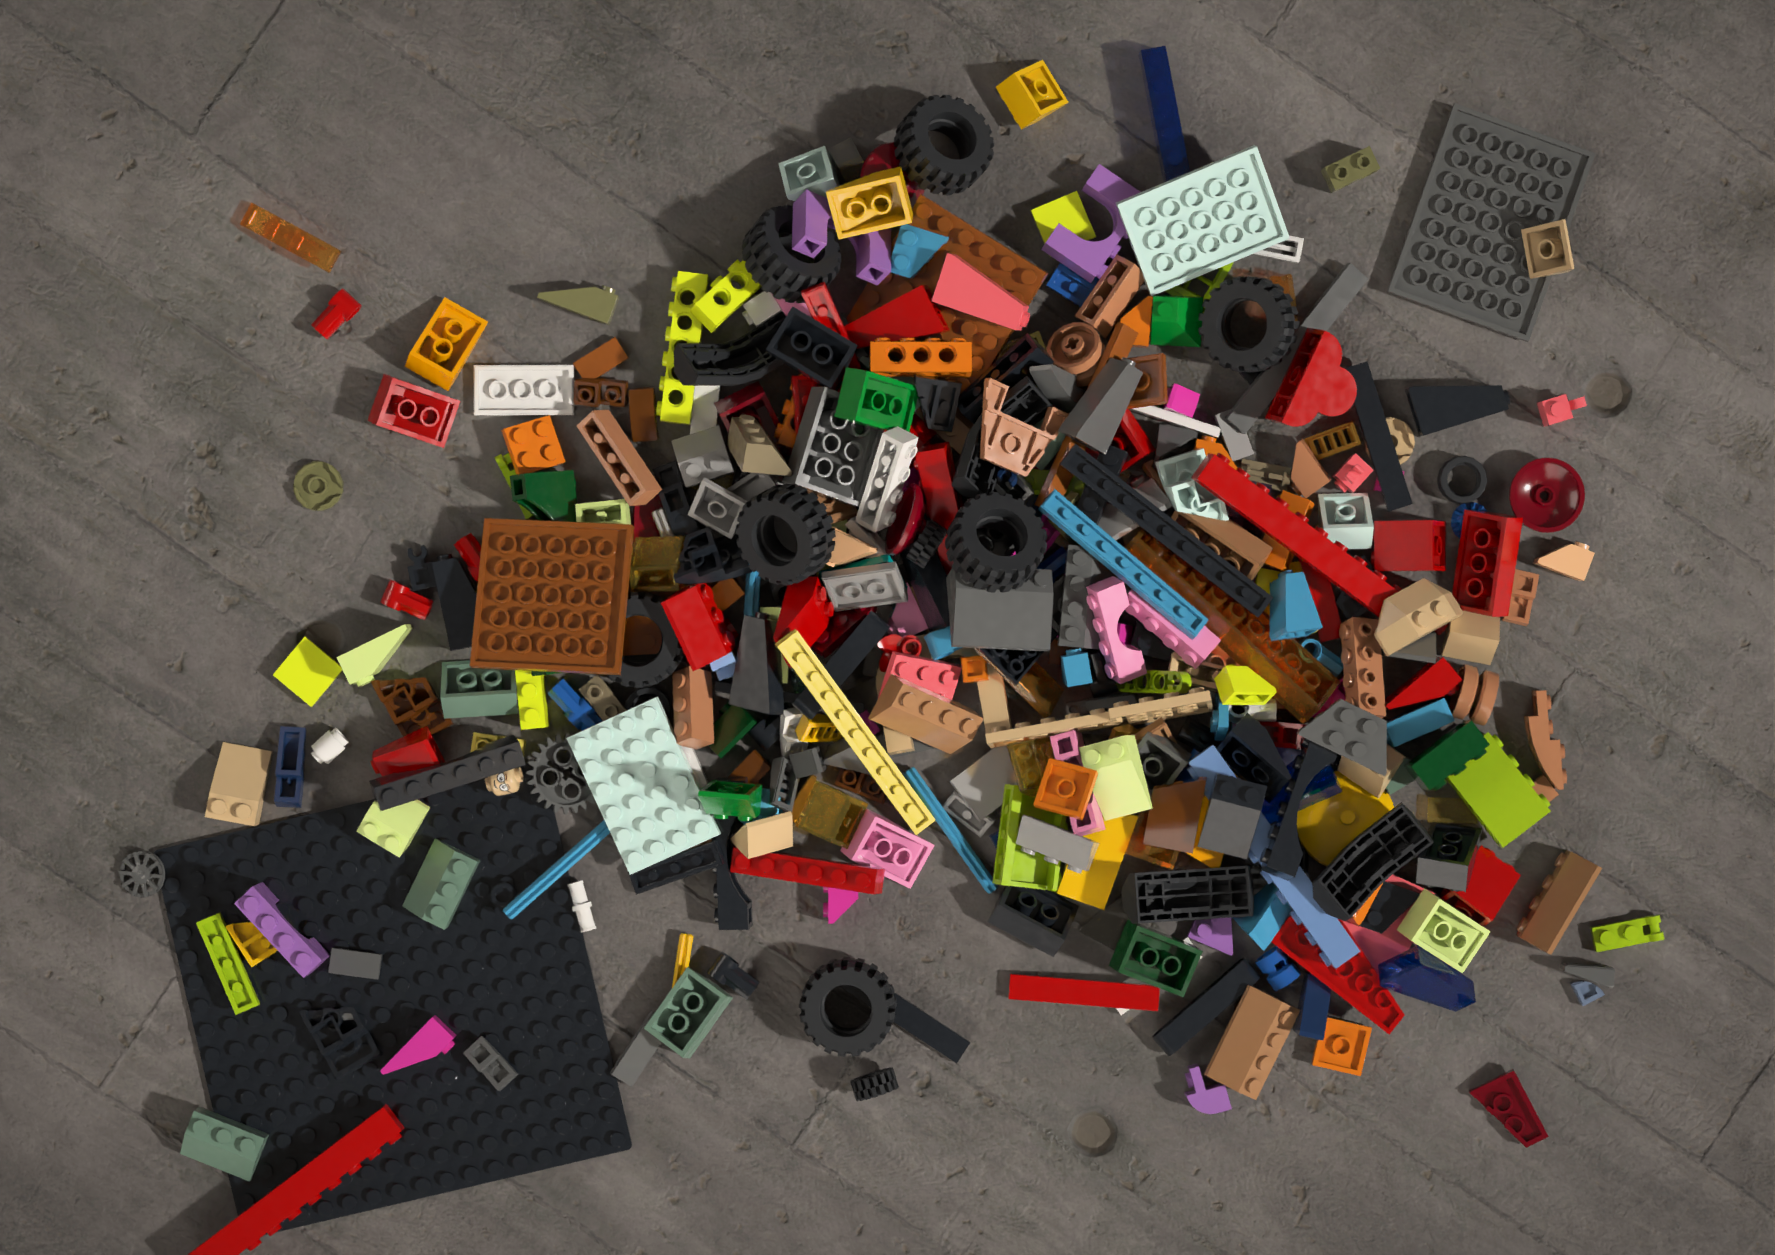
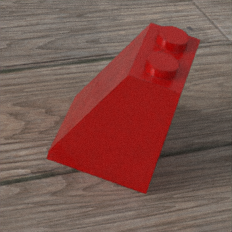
(1409, 545)
(407, 753)
(1487, 889)

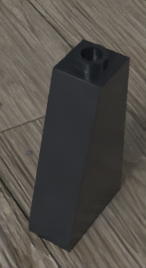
(1448, 406)
(930, 589)
(456, 599)
(758, 667)

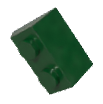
(730, 728)

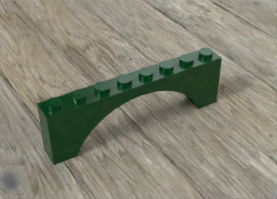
(548, 498)

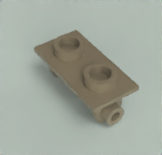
(1267, 473)
(601, 698)

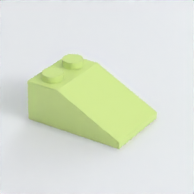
(370, 658)
(1120, 778)
(1443, 930)

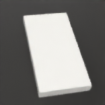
(523, 390)

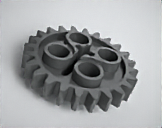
(554, 793)

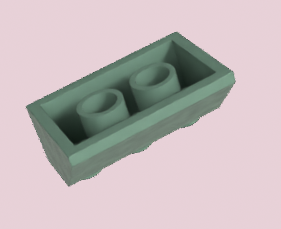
(477, 691)
(440, 884)
(688, 1013)
(223, 1143)

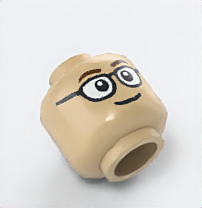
(505, 782)

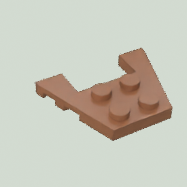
(1010, 441)

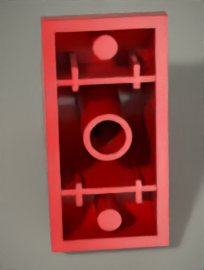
(1313, 382)

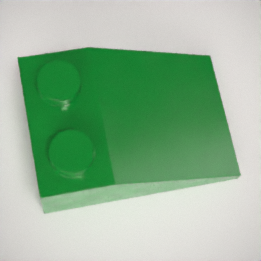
(876, 400)
(731, 799)

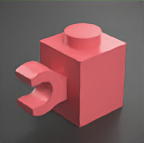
(1558, 409)
(1352, 474)

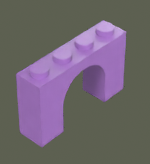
(809, 237)
(1085, 256)
(260, 908)

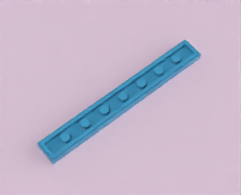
(1123, 564)

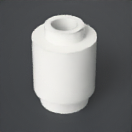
(329, 746)

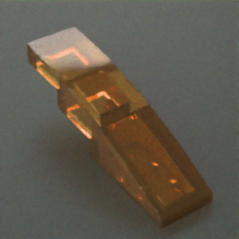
(290, 237)

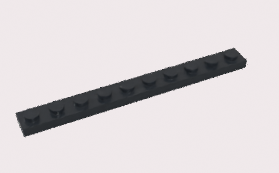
(1166, 530)

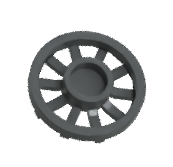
(142, 873)

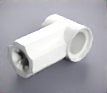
(1262, 713)

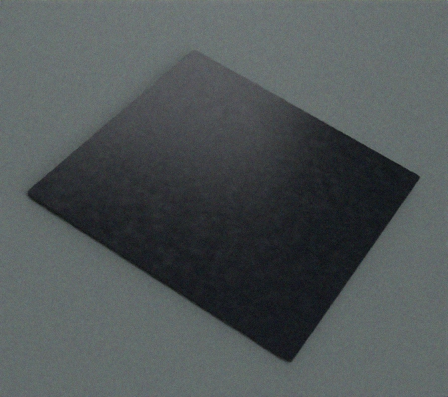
(485, 975)

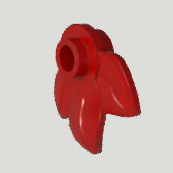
(897, 644)

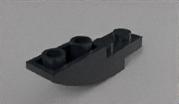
(675, 499)

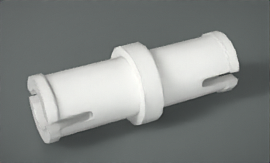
(581, 906)

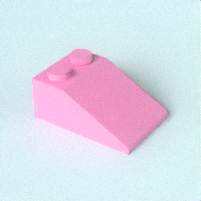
(888, 846)

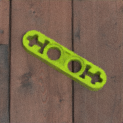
(1153, 683)

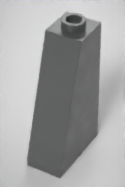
(1103, 405)

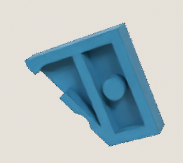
(914, 249)
(1220, 719)

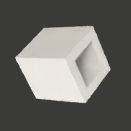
(760, 309)

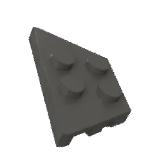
(1351, 734)

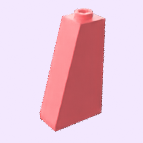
(976, 294)

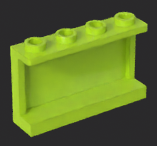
(1499, 794)
(1013, 865)

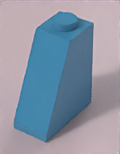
(1292, 607)
(1418, 721)
(1267, 916)

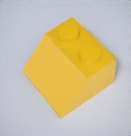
(1031, 94)

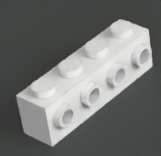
(887, 479)

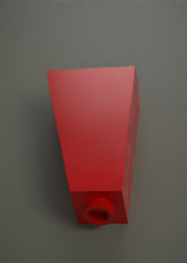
(904, 317)

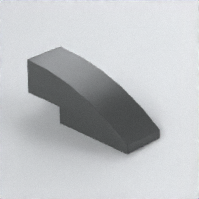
(1057, 386)

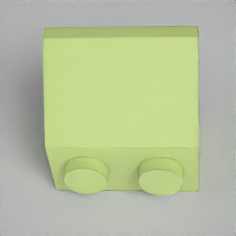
(394, 826)

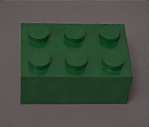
(1447, 756)
(1155, 958)

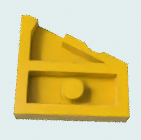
(251, 942)

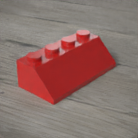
(1486, 562)

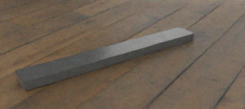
(1320, 317)

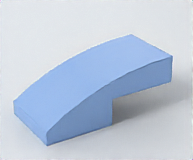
(724, 666)

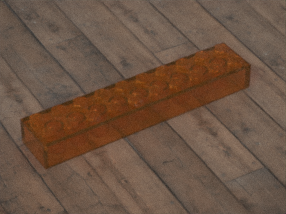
(1298, 677)

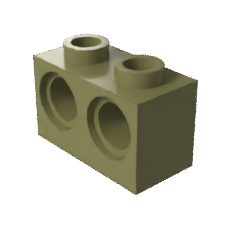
(1350, 169)

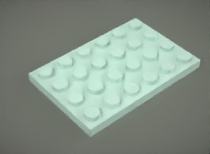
(1202, 220)
(643, 785)

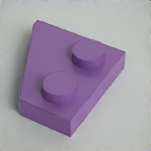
(1213, 933)

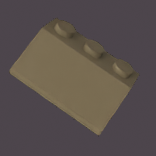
(754, 448)

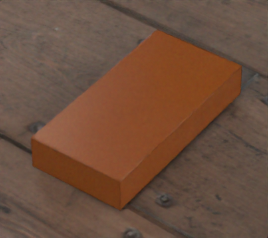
(601, 360)

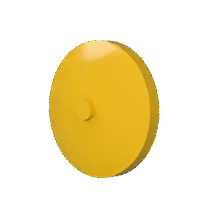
(1336, 821)

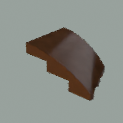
(412, 704)
(1175, 815)

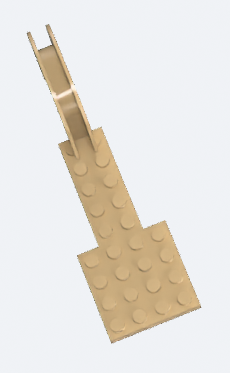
(998, 721)

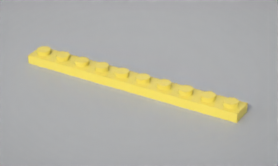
(855, 731)

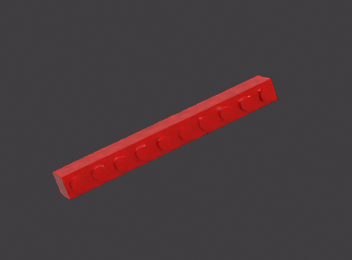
(1294, 532)
(305, 1185)

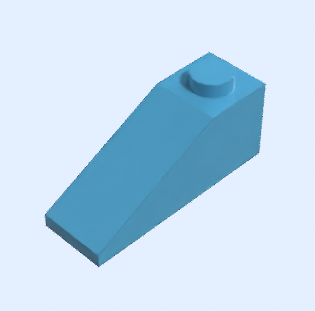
(1075, 668)

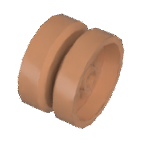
(1076, 350)
(1475, 695)

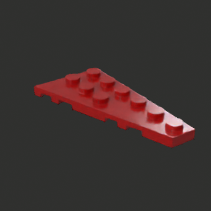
(1353, 981)

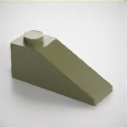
(588, 302)

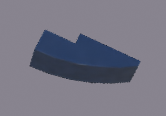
(290, 767)

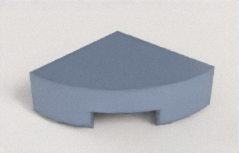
(1586, 991)

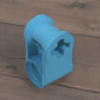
(940, 643)

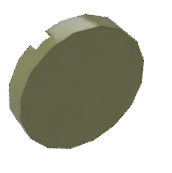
(318, 486)

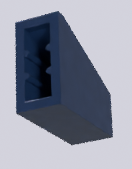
(1313, 1008)

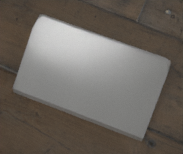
(1235, 442)
(959, 810)

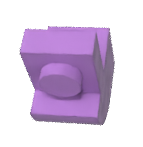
(1206, 1099)

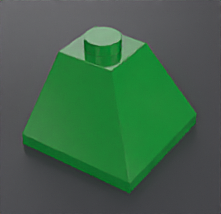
(1176, 320)

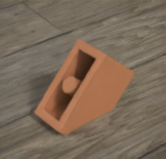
(1307, 471)

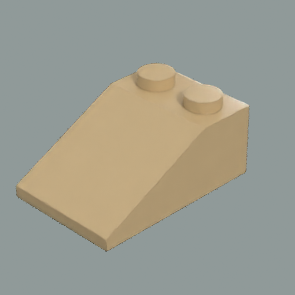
(239, 784)

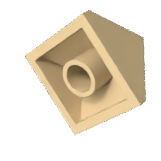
(1547, 249)
(1472, 638)
(1369, 779)
(765, 835)

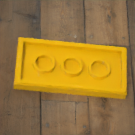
(1096, 884)

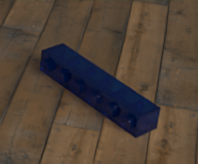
(1164, 112)

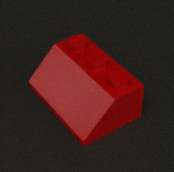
(698, 625)

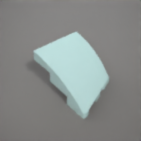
(1183, 491)

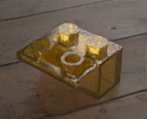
(655, 562)
(1029, 763)
(831, 814)

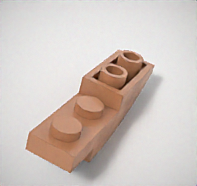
(1546, 751)

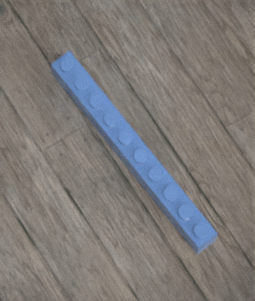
(1298, 892)

